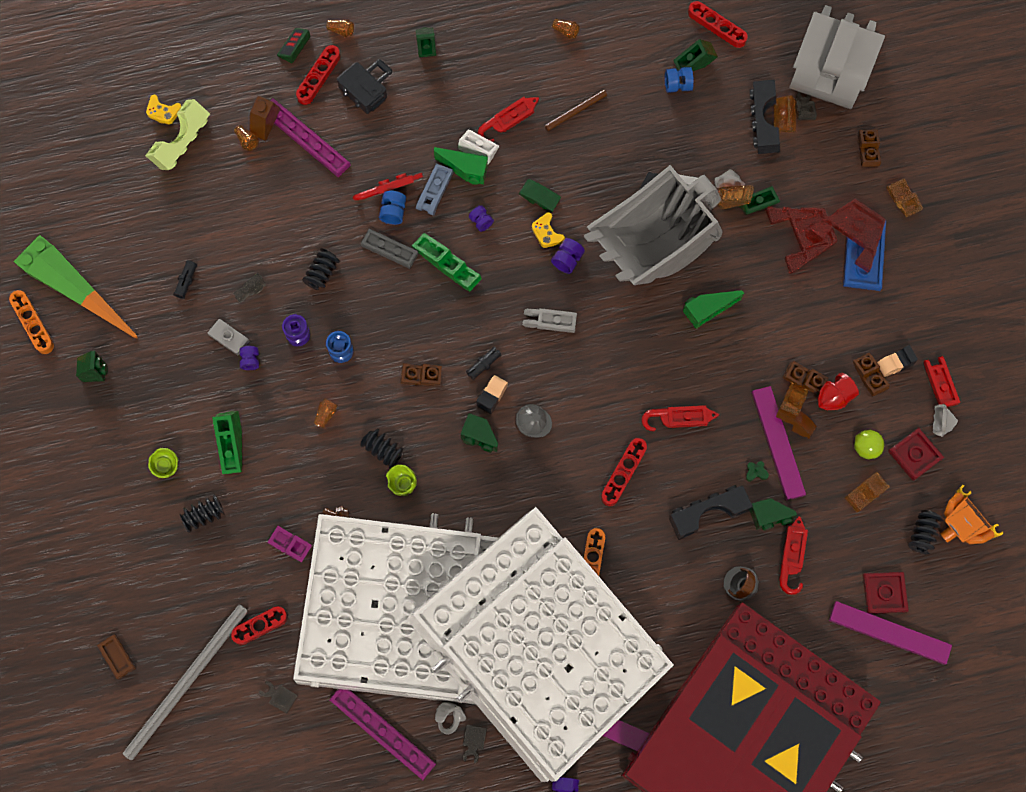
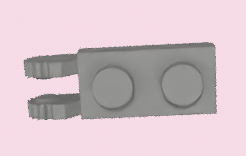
(551, 320)

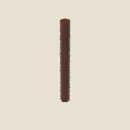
(575, 110)

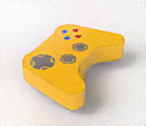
(161, 112)
(545, 233)

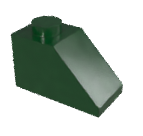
(426, 42)
(696, 56)

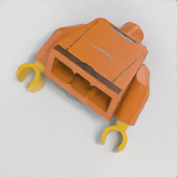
(966, 521)

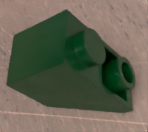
(91, 367)
(478, 432)
(770, 512)

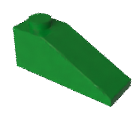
(467, 166)
(707, 306)
(229, 441)

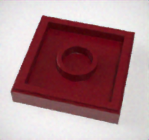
(916, 454)
(885, 592)

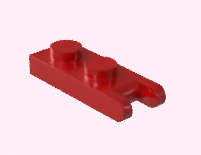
(942, 383)

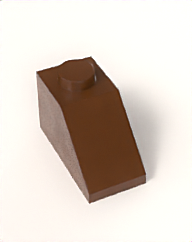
(263, 117)

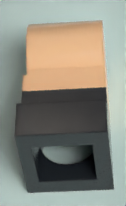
(898, 361)
(492, 394)

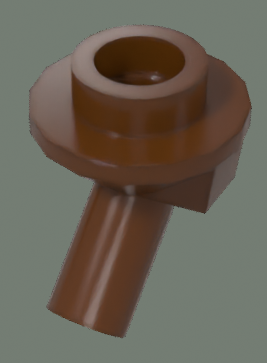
(340, 511)

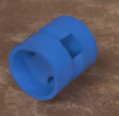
(672, 80)
(392, 207)
(339, 346)

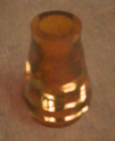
(341, 27)
(567, 28)
(247, 139)
(325, 412)

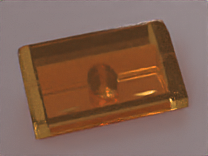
(785, 114)

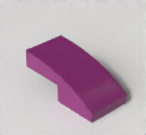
(289, 544)

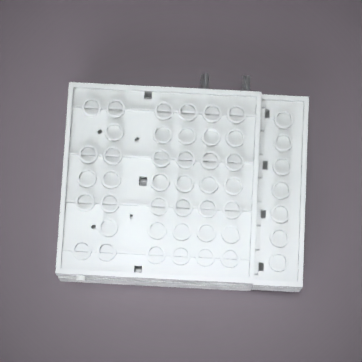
(359, 599)
(540, 645)

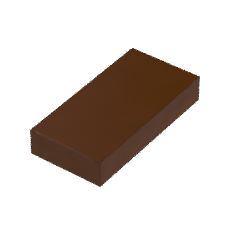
(116, 656)

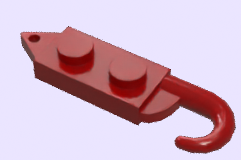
(510, 116)
(385, 185)
(680, 416)
(793, 555)

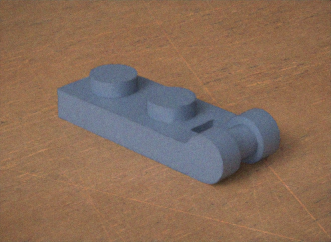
(434, 189)

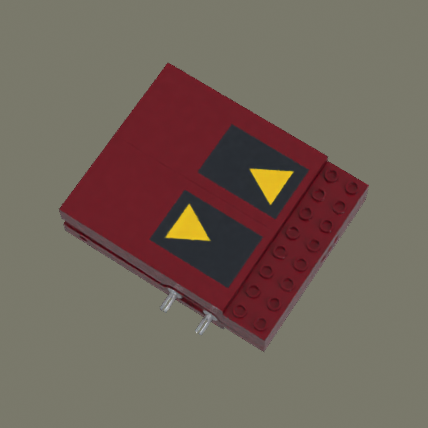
(754, 718)

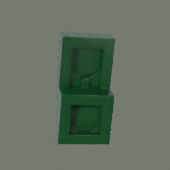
(540, 195)

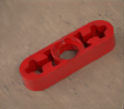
(243, 627)

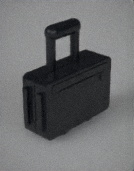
(364, 88)

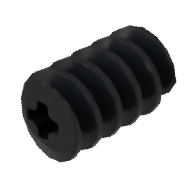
(320, 269)
(382, 448)
(200, 514)
(924, 532)

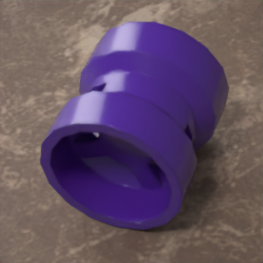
(481, 218)
(249, 357)

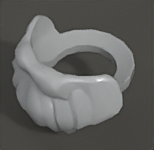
(728, 178)
(943, 420)
(442, 712)

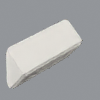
(478, 145)

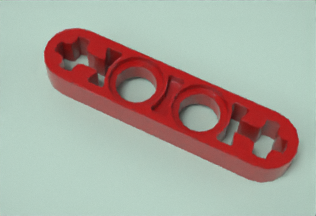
(719, 22)
(314, 73)
(623, 471)

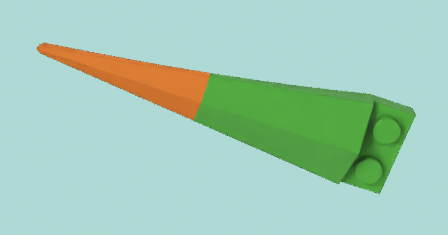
(50, 267)

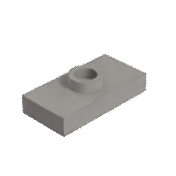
(228, 336)

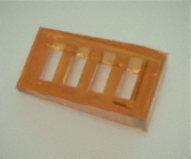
(732, 196)

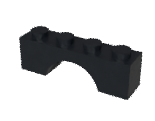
(767, 135)
(732, 502)

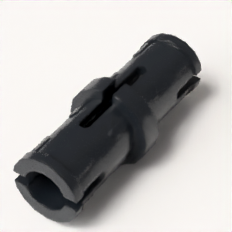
(185, 279)
(483, 363)

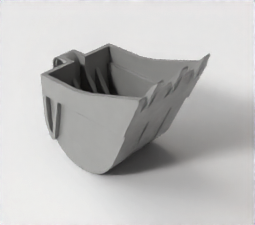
(836, 58)
(658, 227)

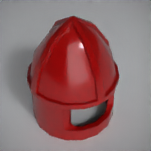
(837, 394)

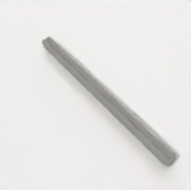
(184, 683)

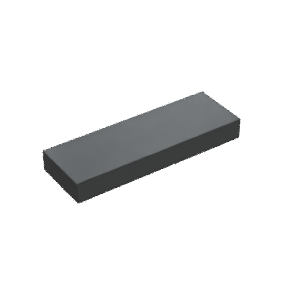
(389, 248)

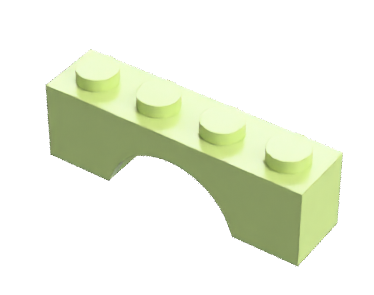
(191, 118)

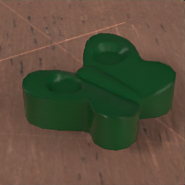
(756, 470)

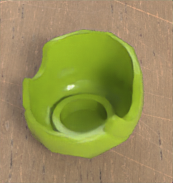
(869, 444)
(163, 463)
(401, 480)

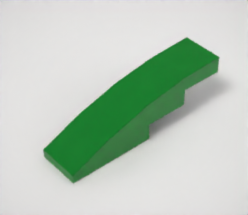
(446, 262)

